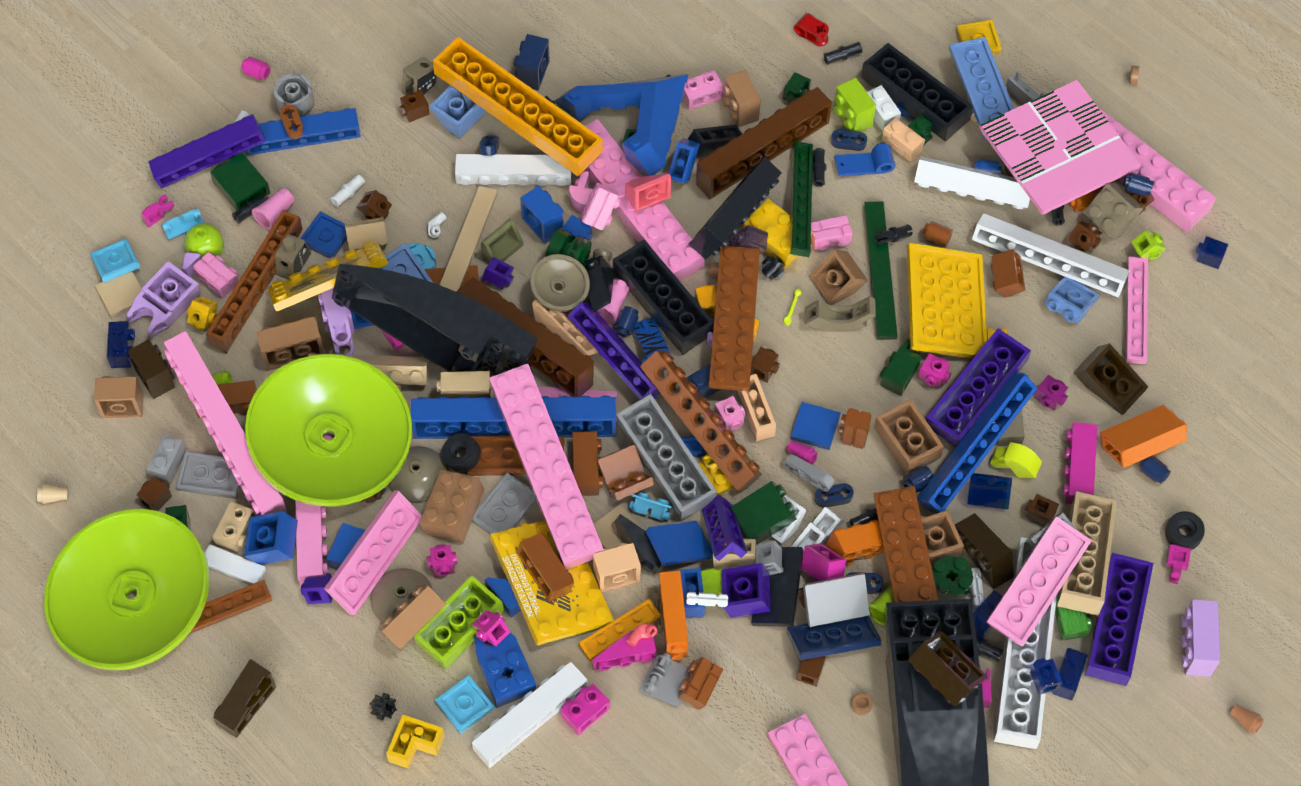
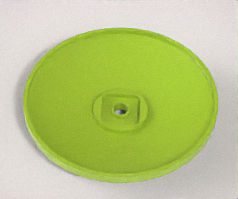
(337, 398)
(100, 567)

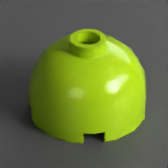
(204, 239)

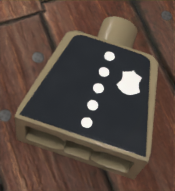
(418, 77)
(292, 253)

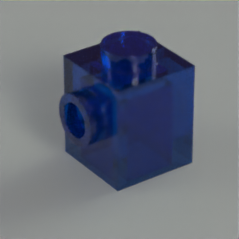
(1211, 252)
(1045, 676)

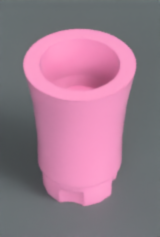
(269, 210)
(619, 293)

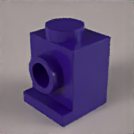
(498, 273)
(314, 590)

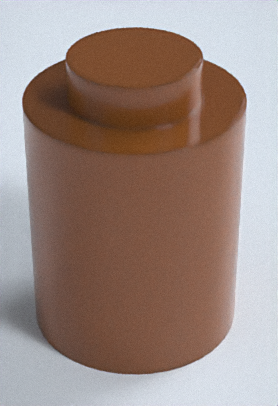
(937, 233)

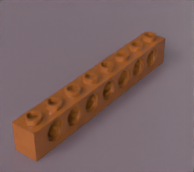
(251, 284)
(654, 369)

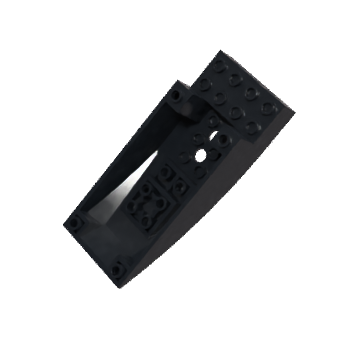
(434, 320)
(931, 736)

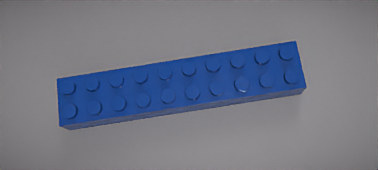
(482, 416)

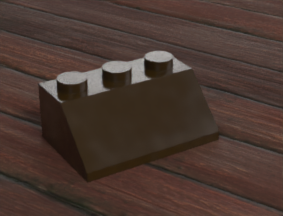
(947, 668)

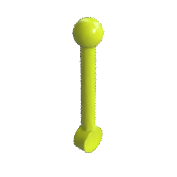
(787, 320)

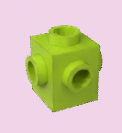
(1149, 245)

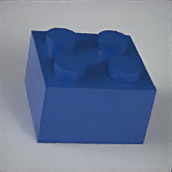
(541, 213)
(271, 538)

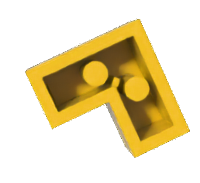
(413, 736)

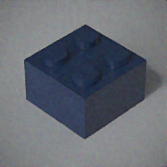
(532, 61)

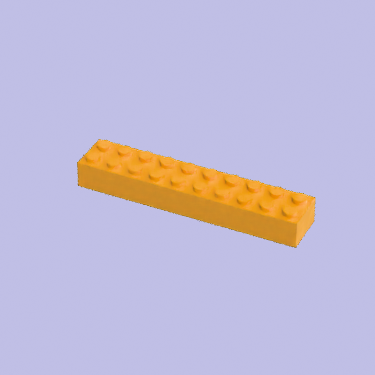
(518, 106)

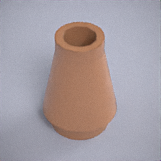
(1248, 719)

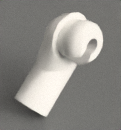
(434, 225)

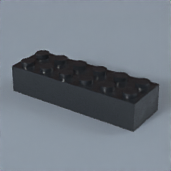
(917, 91)
(736, 209)
(663, 296)

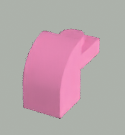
(580, 192)

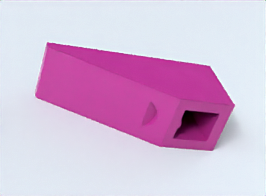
(623, 654)

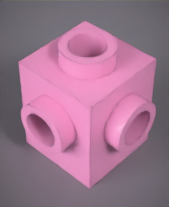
(730, 413)

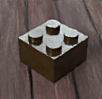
(151, 368)

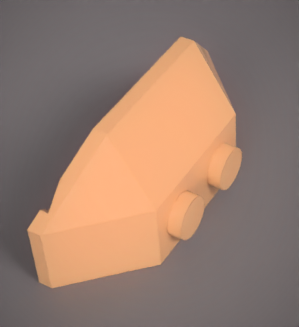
(561, 324)

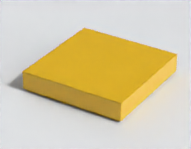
(978, 30)

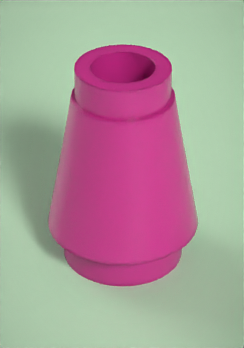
(803, 451)

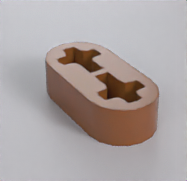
(295, 120)

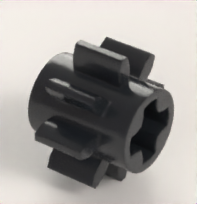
(773, 267)
(383, 706)

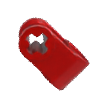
(812, 30)

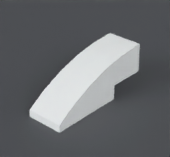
(820, 529)

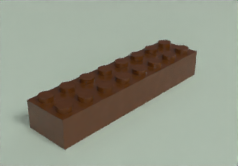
(766, 139)
(552, 355)

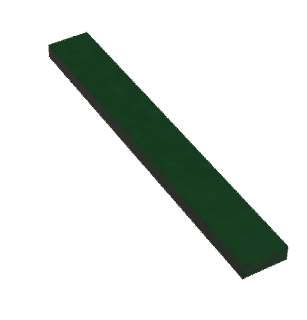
(801, 199)
(880, 272)

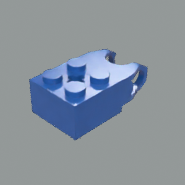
(504, 661)

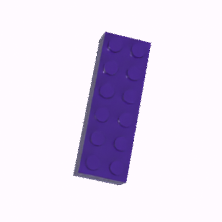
(977, 386)
(1119, 620)

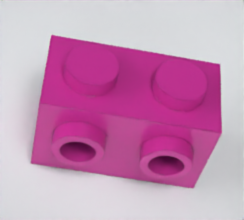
(822, 562)
(585, 708)

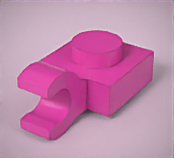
(156, 211)
(1178, 559)
(986, 689)

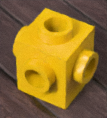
(202, 312)

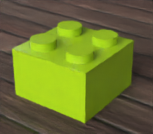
(854, 106)

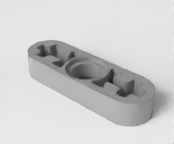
(808, 472)

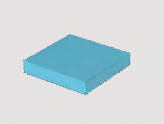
(115, 260)
(464, 704)

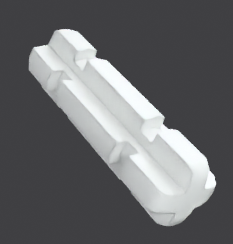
(977, 588)
(707, 599)

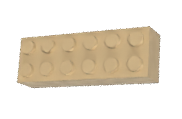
(1087, 582)

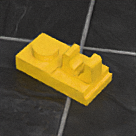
(715, 475)

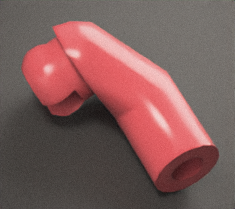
(641, 632)

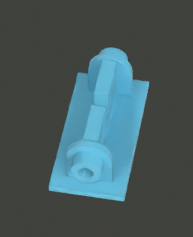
(182, 224)
(642, 504)

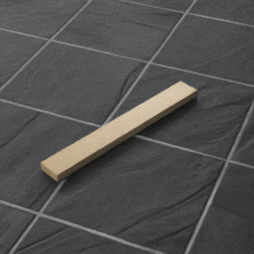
(469, 238)

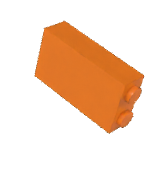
(1143, 436)
(673, 615)

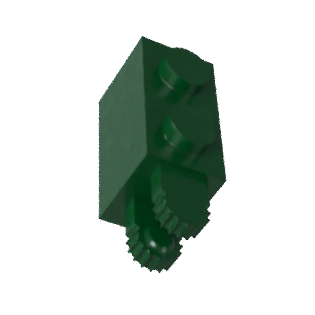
(901, 369)

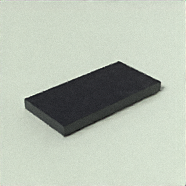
(783, 591)

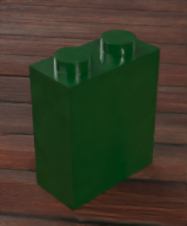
(239, 181)
(764, 512)

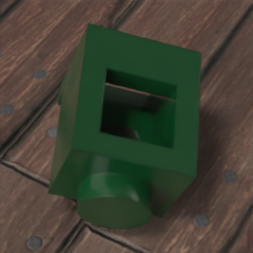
(796, 87)
(922, 127)

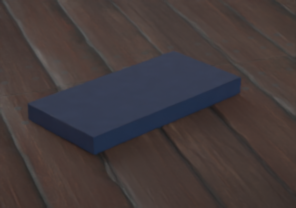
(833, 637)

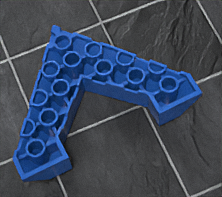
(658, 113)

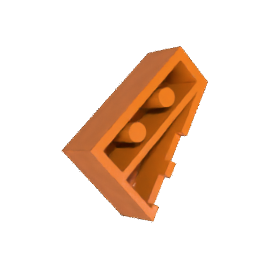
(857, 541)

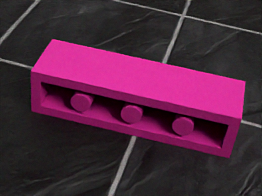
(1081, 460)

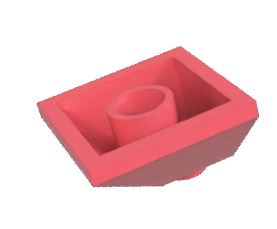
(648, 190)

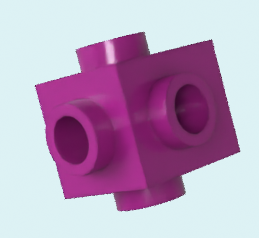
(1051, 393)

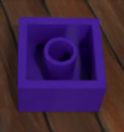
(746, 590)

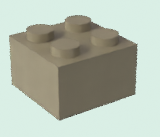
(1113, 210)

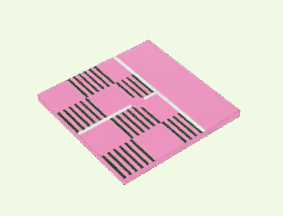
(1059, 147)

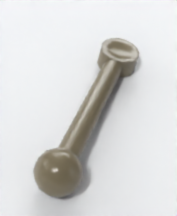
(656, 595)

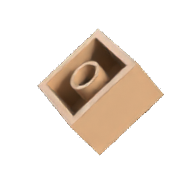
(616, 567)

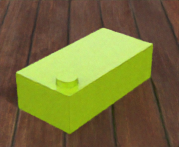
(451, 628)

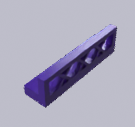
(727, 524)

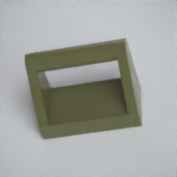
(505, 245)

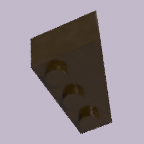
(986, 550)
(244, 698)

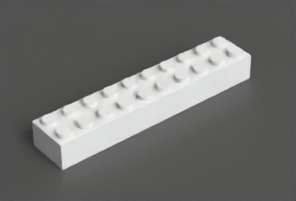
(1019, 704)

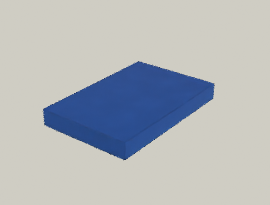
(679, 543)

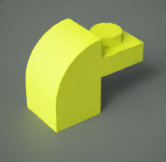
(1018, 458)

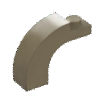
(839, 318)

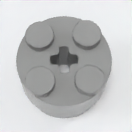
(294, 91)

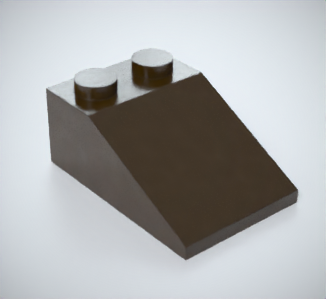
(1111, 378)

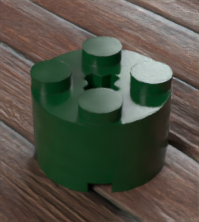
(952, 578)

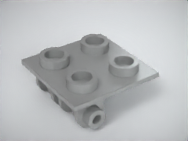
(664, 680)

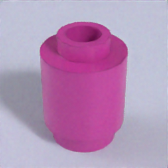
(255, 68)

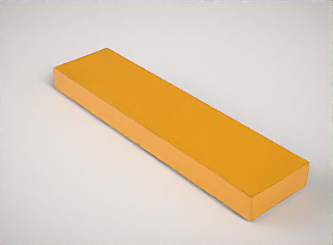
(605, 637)

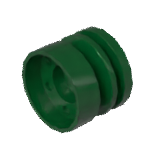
(563, 243)

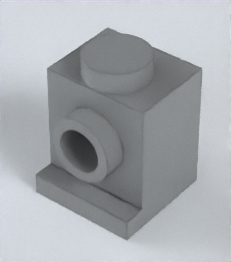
(770, 556)

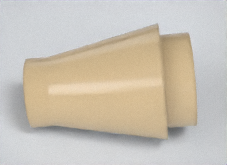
(51, 493)

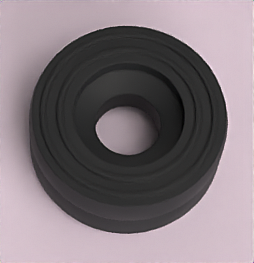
(468, 460)
(1188, 520)

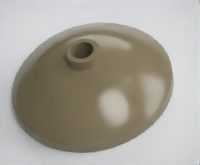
(559, 271)
(418, 484)
(385, 593)

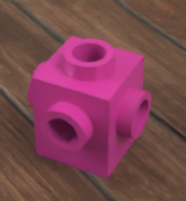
(935, 371)
(442, 560)
(491, 627)

